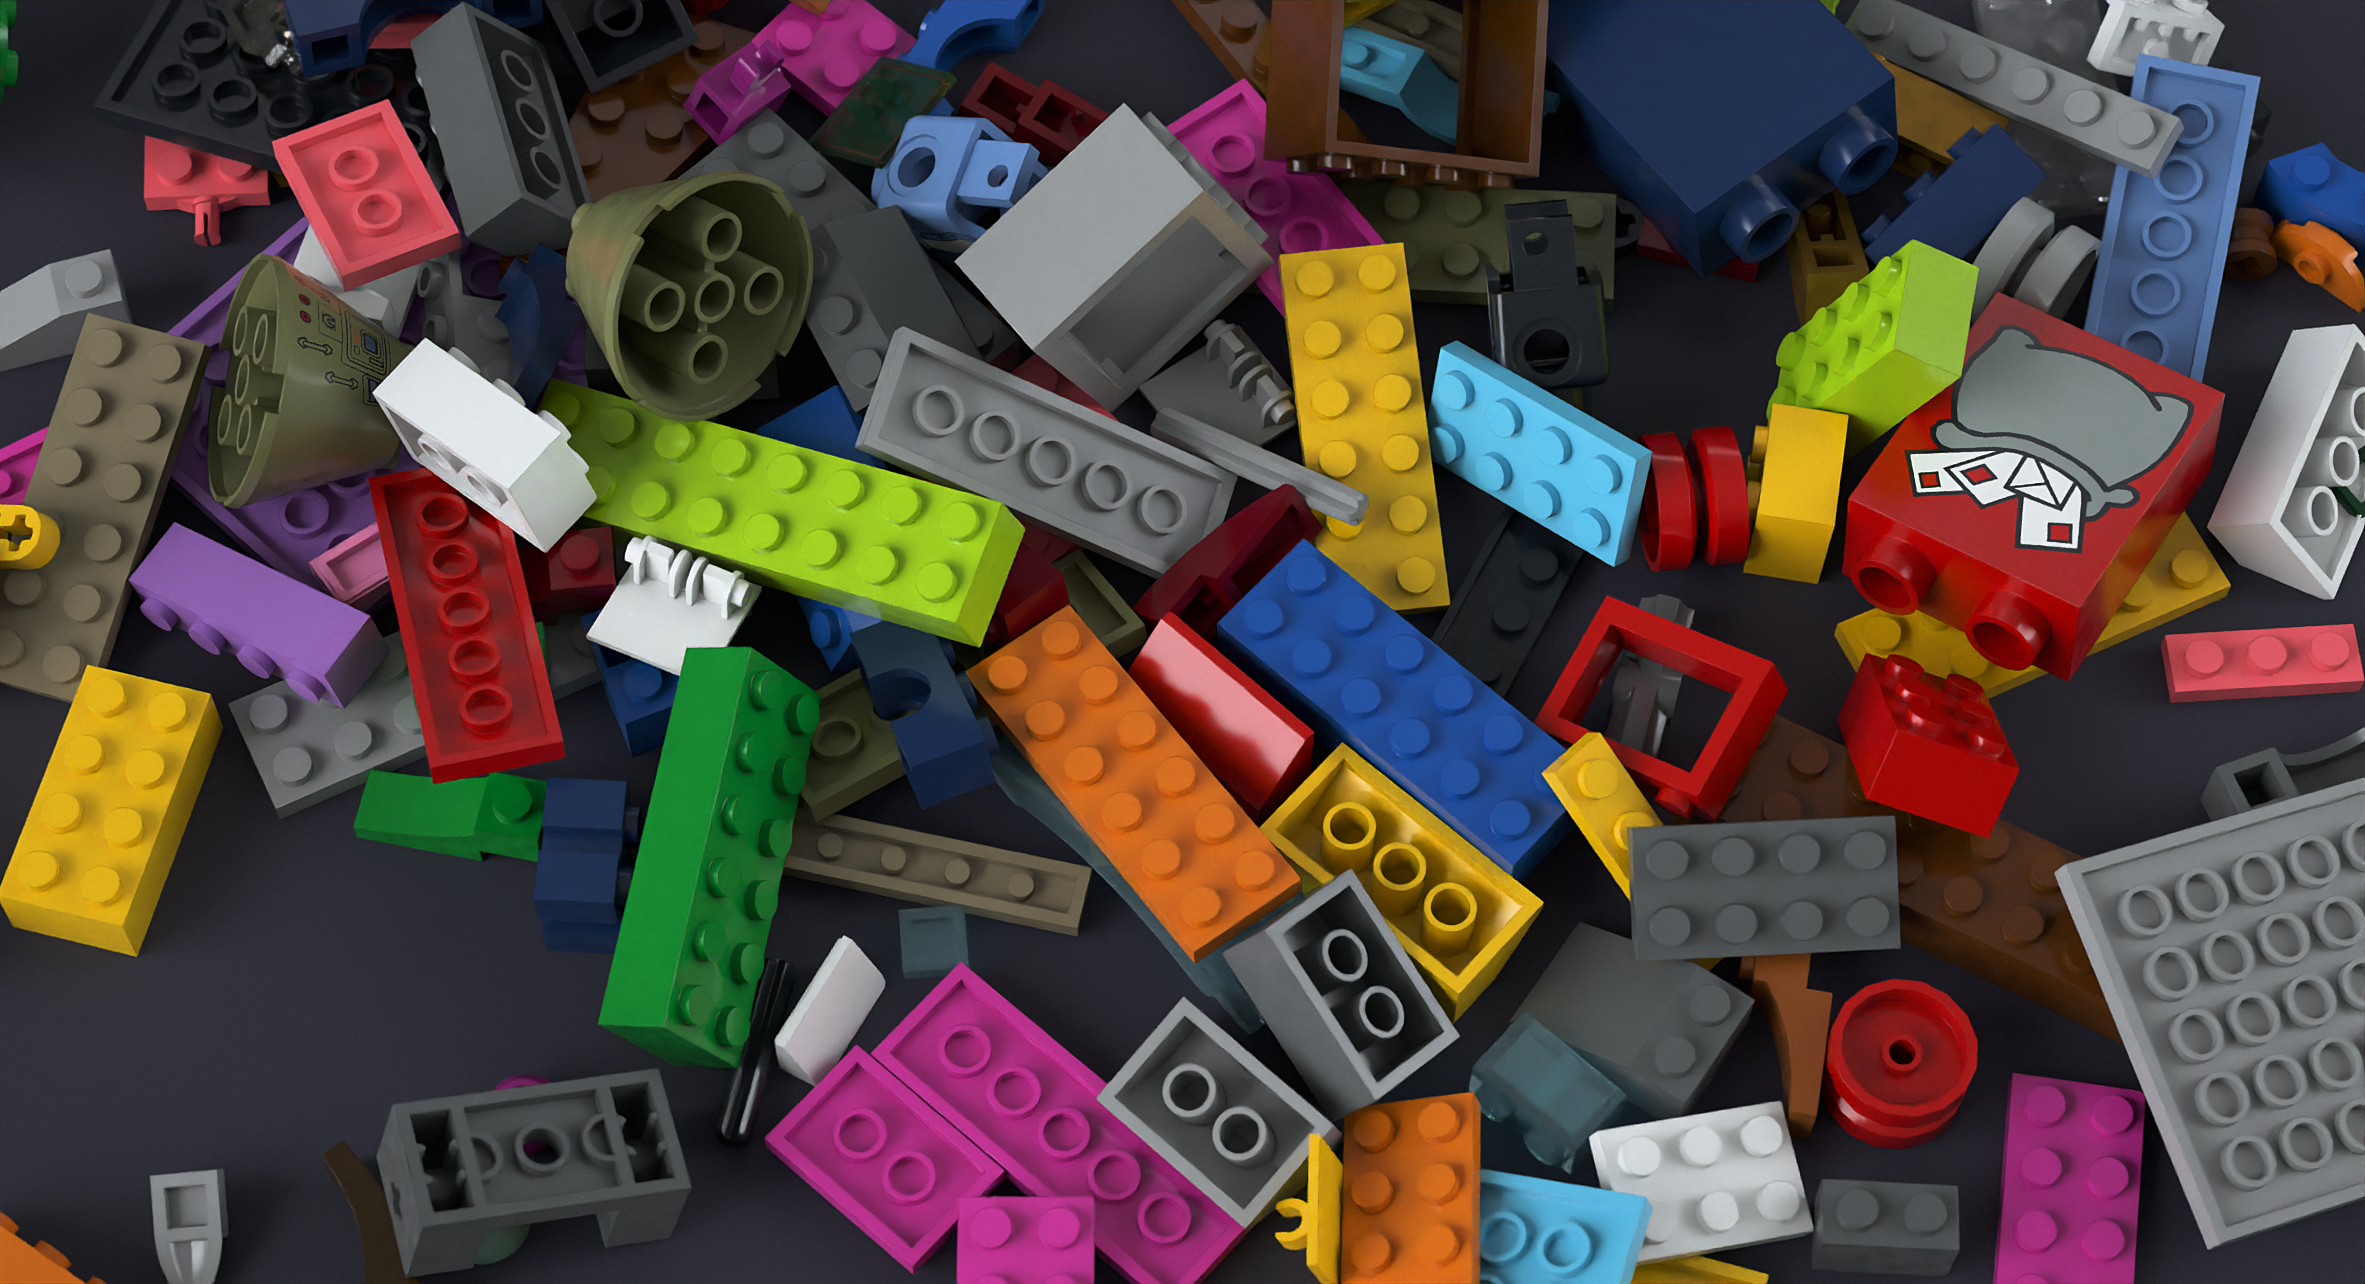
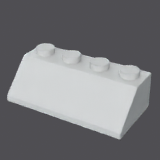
(2303, 439)

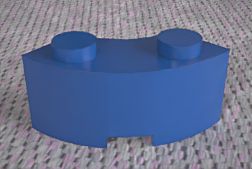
(2318, 189)

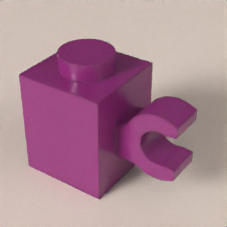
(738, 90)

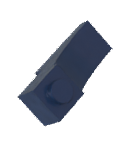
(537, 318)

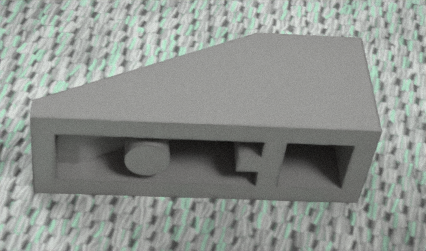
(48, 308)

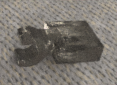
(263, 31)

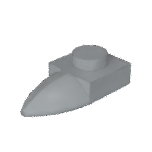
(189, 1224)

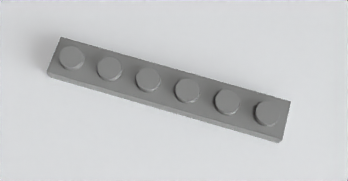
(2019, 86)

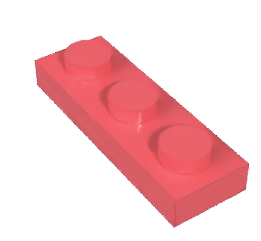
(2262, 663)

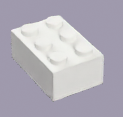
(487, 443)

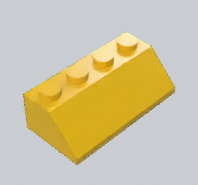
(1433, 888)

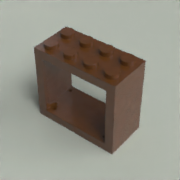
(1496, 99)

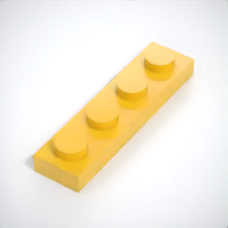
(1603, 805)

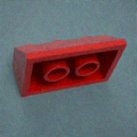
(1225, 718)

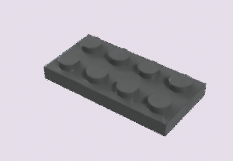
(1763, 887)

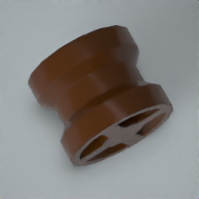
(2249, 249)

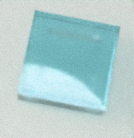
(933, 940)

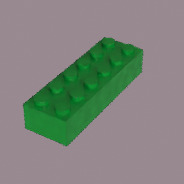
(711, 858)

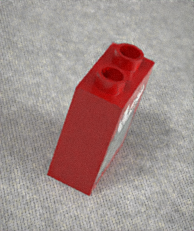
(2031, 489)

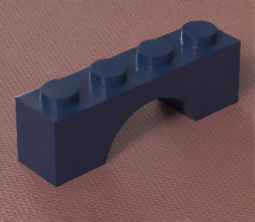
(340, 32)

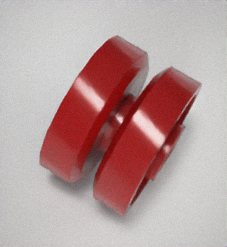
(1694, 500)
(1898, 1064)

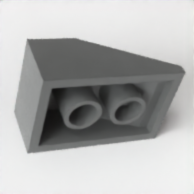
(1640, 1023)

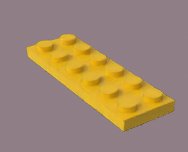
(1366, 417)
(2173, 584)

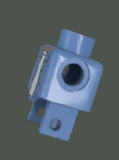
(951, 175)

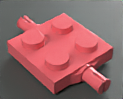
(200, 185)

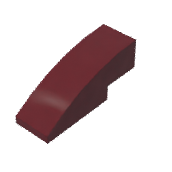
(1229, 562)

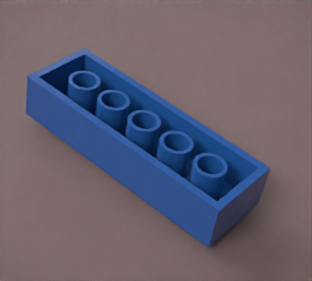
(1399, 704)

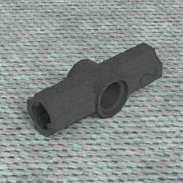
(1646, 690)

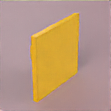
(1321, 1216)

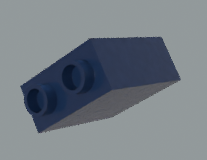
(1721, 113)

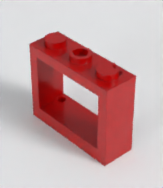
(1751, 679)

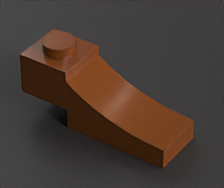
(1798, 1028)

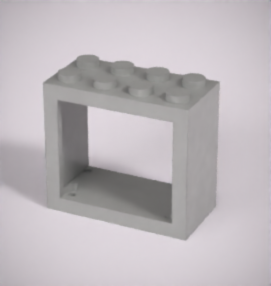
(1118, 257)

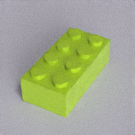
(1882, 343)

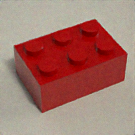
(1927, 744)

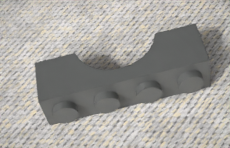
(2276, 777)

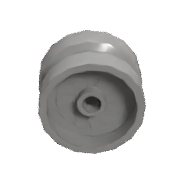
(2028, 266)

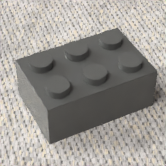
(1341, 995)

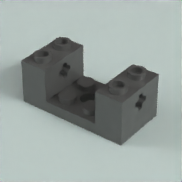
(462, 1167)

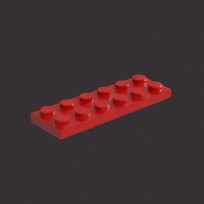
(464, 629)

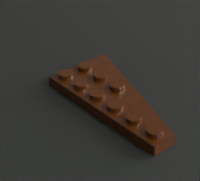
(638, 126)

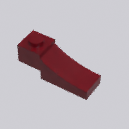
(1043, 116)
(572, 575)

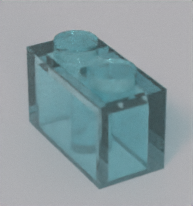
(1545, 1093)

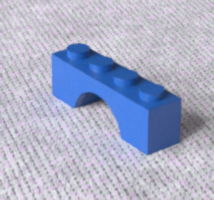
(968, 29)

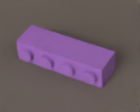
(258, 616)

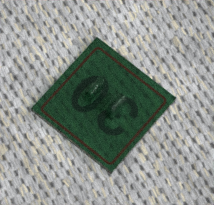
(877, 109)

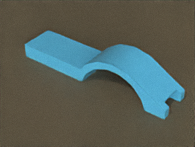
(1406, 80)

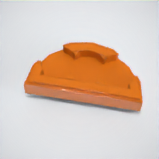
(2321, 259)

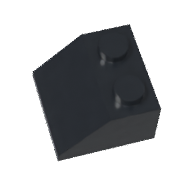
(617, 36)

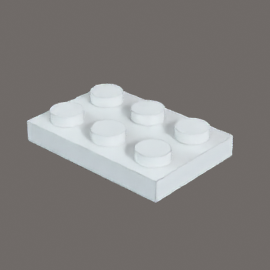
(1710, 1179)

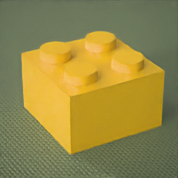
(1793, 491)

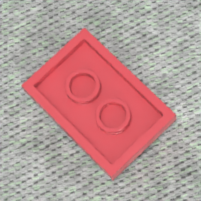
(367, 195)

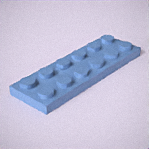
(2171, 234)

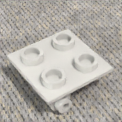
(671, 605)

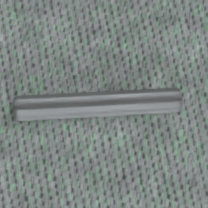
(1259, 465)

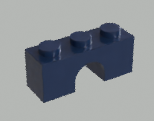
(943, 742)

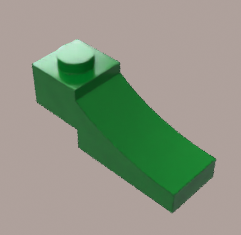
(454, 817)

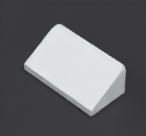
(829, 1013)

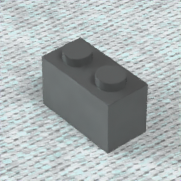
(1885, 1227)

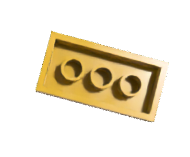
(111, 810)

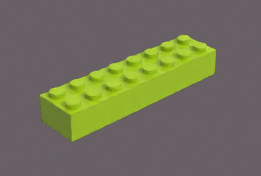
(792, 515)

